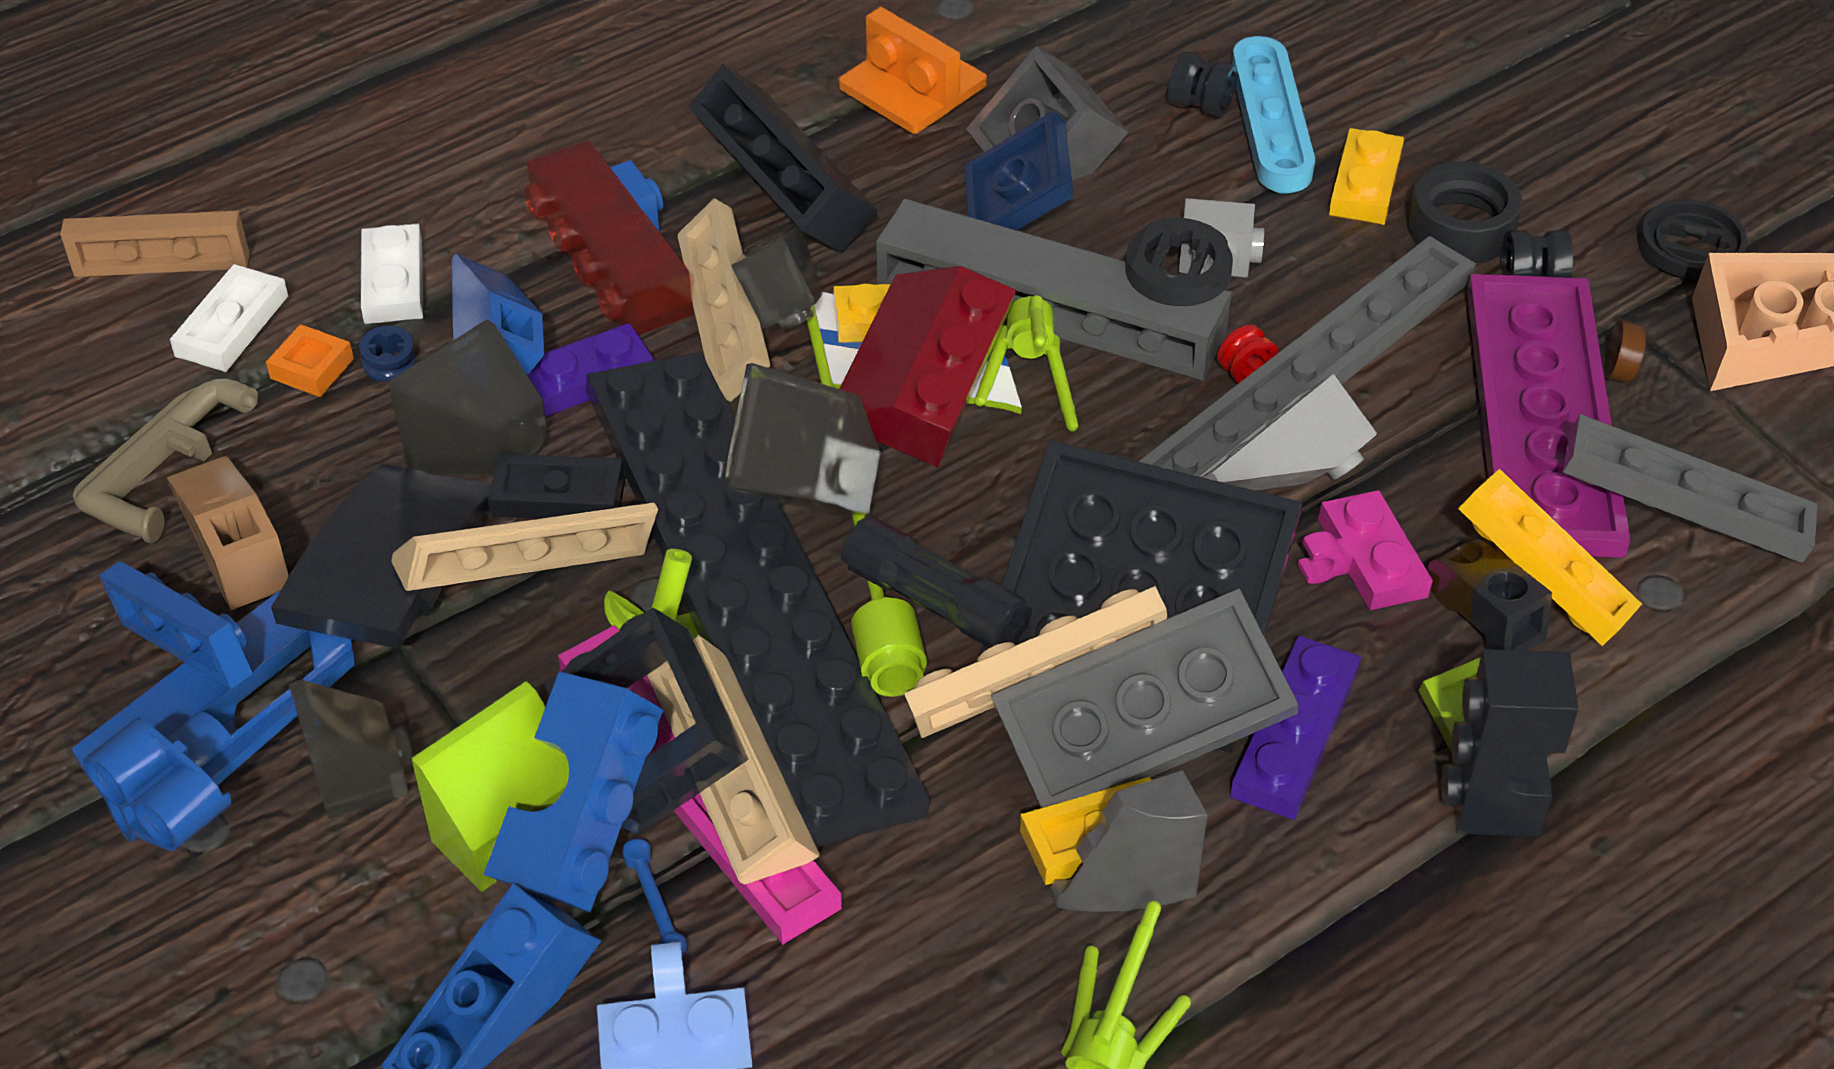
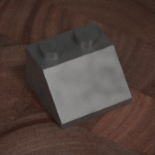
(1046, 86)

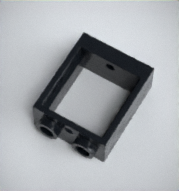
(696, 755)

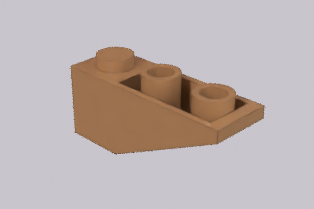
(231, 531)

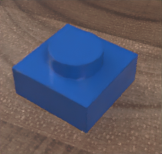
(642, 190)

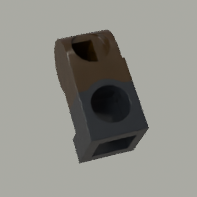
(1492, 595)

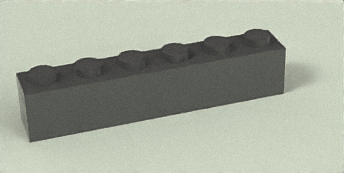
(1086, 289)

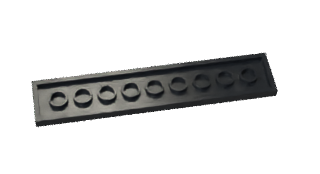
(758, 600)

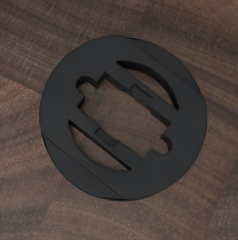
(1693, 219)
(1185, 288)

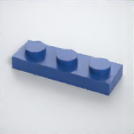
(178, 624)

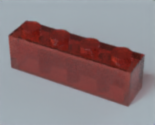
(608, 238)

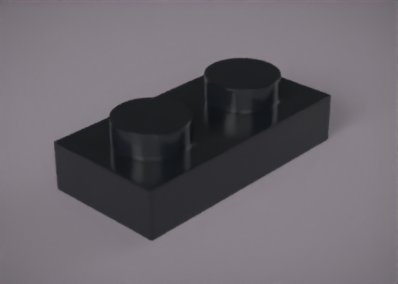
(554, 485)

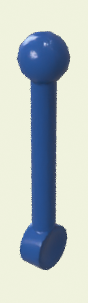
(637, 857)

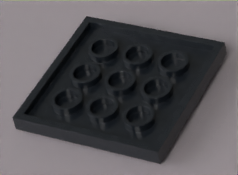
(1128, 525)

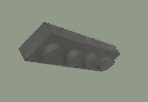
(1691, 488)

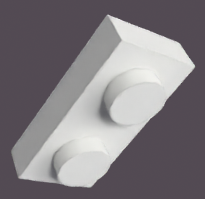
(391, 273)
(229, 318)

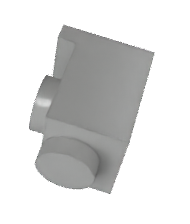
(1235, 223)

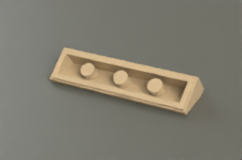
(524, 546)
(751, 803)

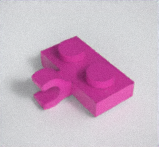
(1370, 547)

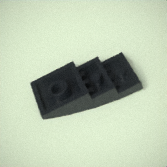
(346, 573)

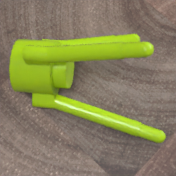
(1030, 335)
(1108, 1037)

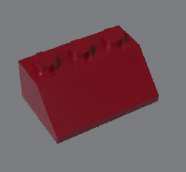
(927, 356)

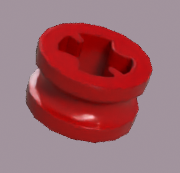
(1245, 351)

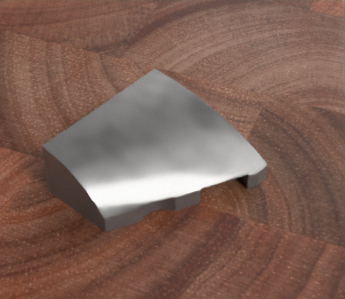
(1140, 850)

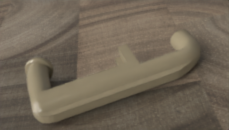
(168, 431)

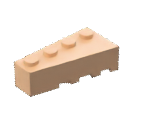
(1764, 315)

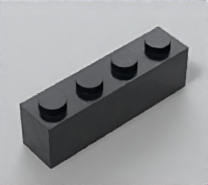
(782, 159)

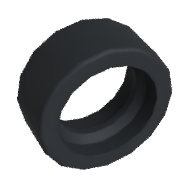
(1471, 185)

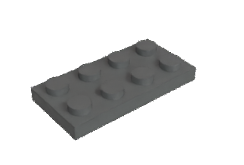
(1145, 702)

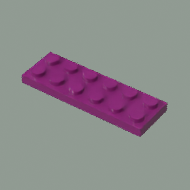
(1534, 379)

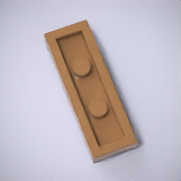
(155, 243)

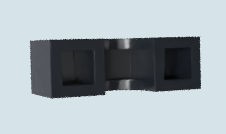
(1512, 718)

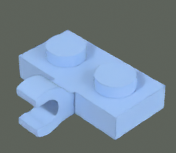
(675, 1027)

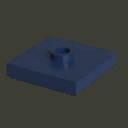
(1021, 175)

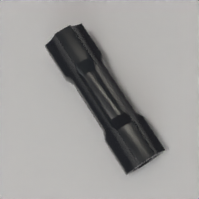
(971, 603)

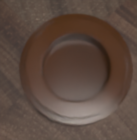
(1625, 351)

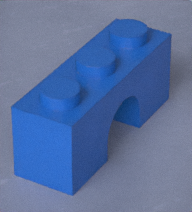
(568, 845)

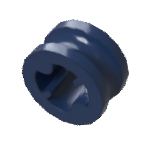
(387, 341)

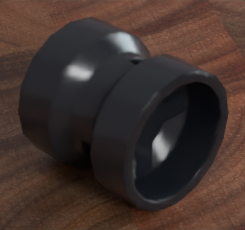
(1202, 84)
(1537, 255)

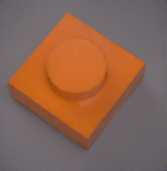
(310, 360)

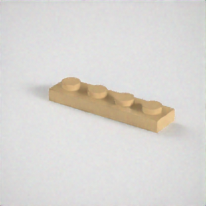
(723, 313)
(952, 697)

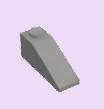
(1299, 442)

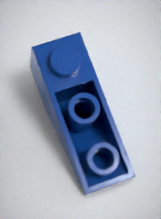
(491, 295)
(497, 986)

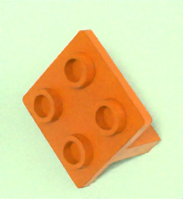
(909, 74)

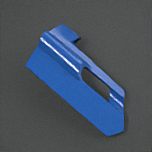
(179, 739)

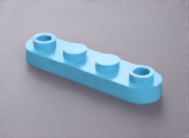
(1273, 115)

